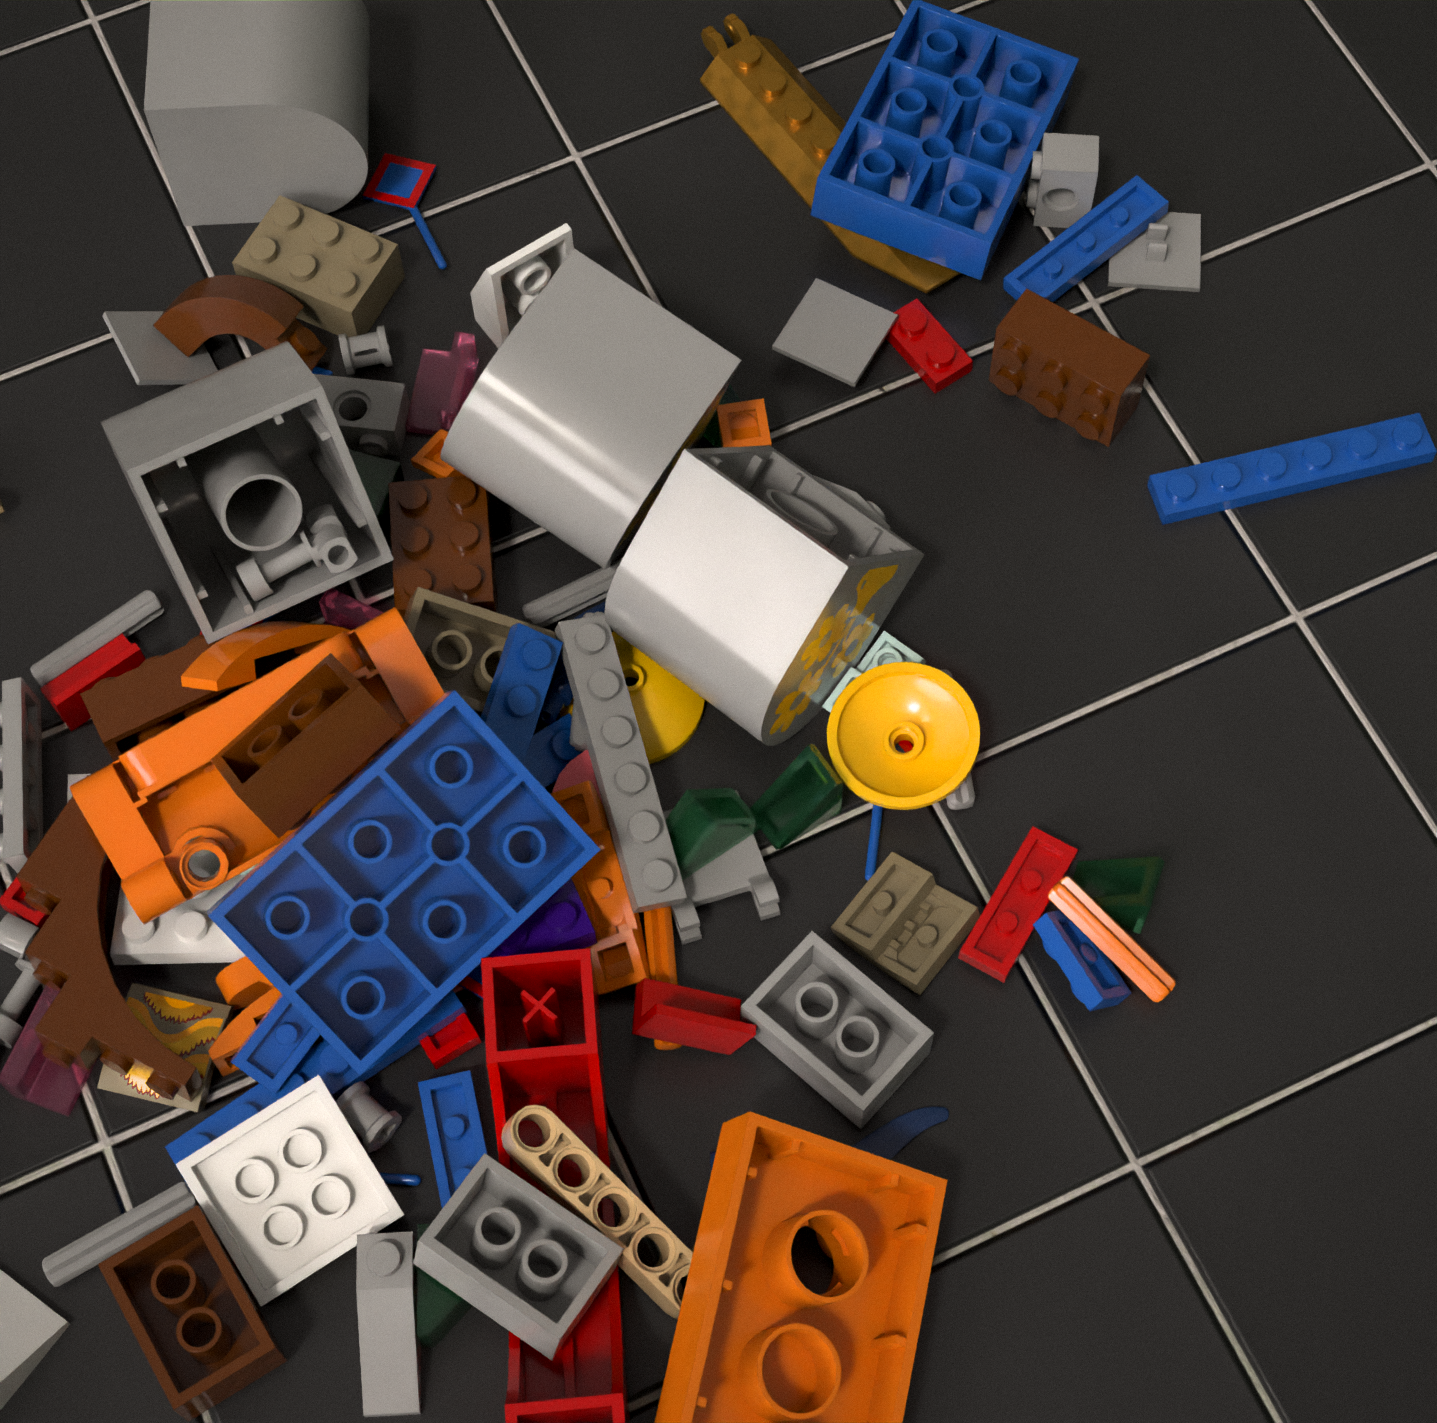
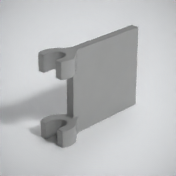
(729, 874)

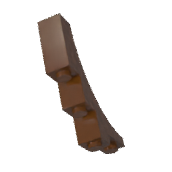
(89, 1016)

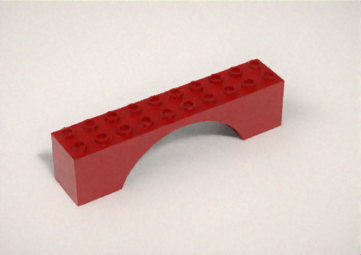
(549, 1054)

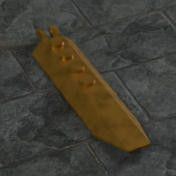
(796, 134)

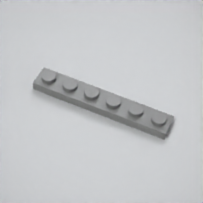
(620, 764)

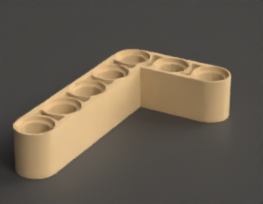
(598, 1183)

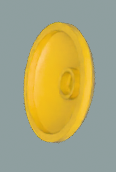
(662, 704)
(897, 705)

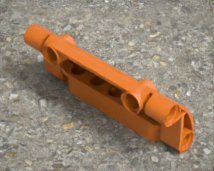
(173, 792)

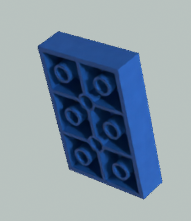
(944, 138)
(403, 881)

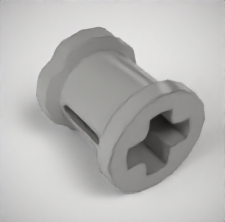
(352, 345)
(368, 1117)

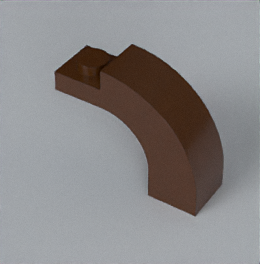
(241, 308)

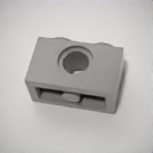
(1064, 179)
(382, 410)

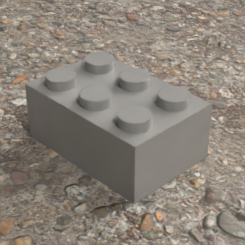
(837, 1029)
(517, 1256)

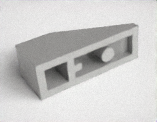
(388, 1324)

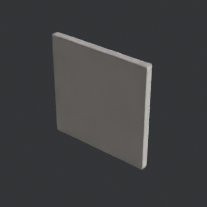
(1161, 256)
(835, 332)
(150, 354)

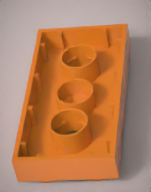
(749, 1330)

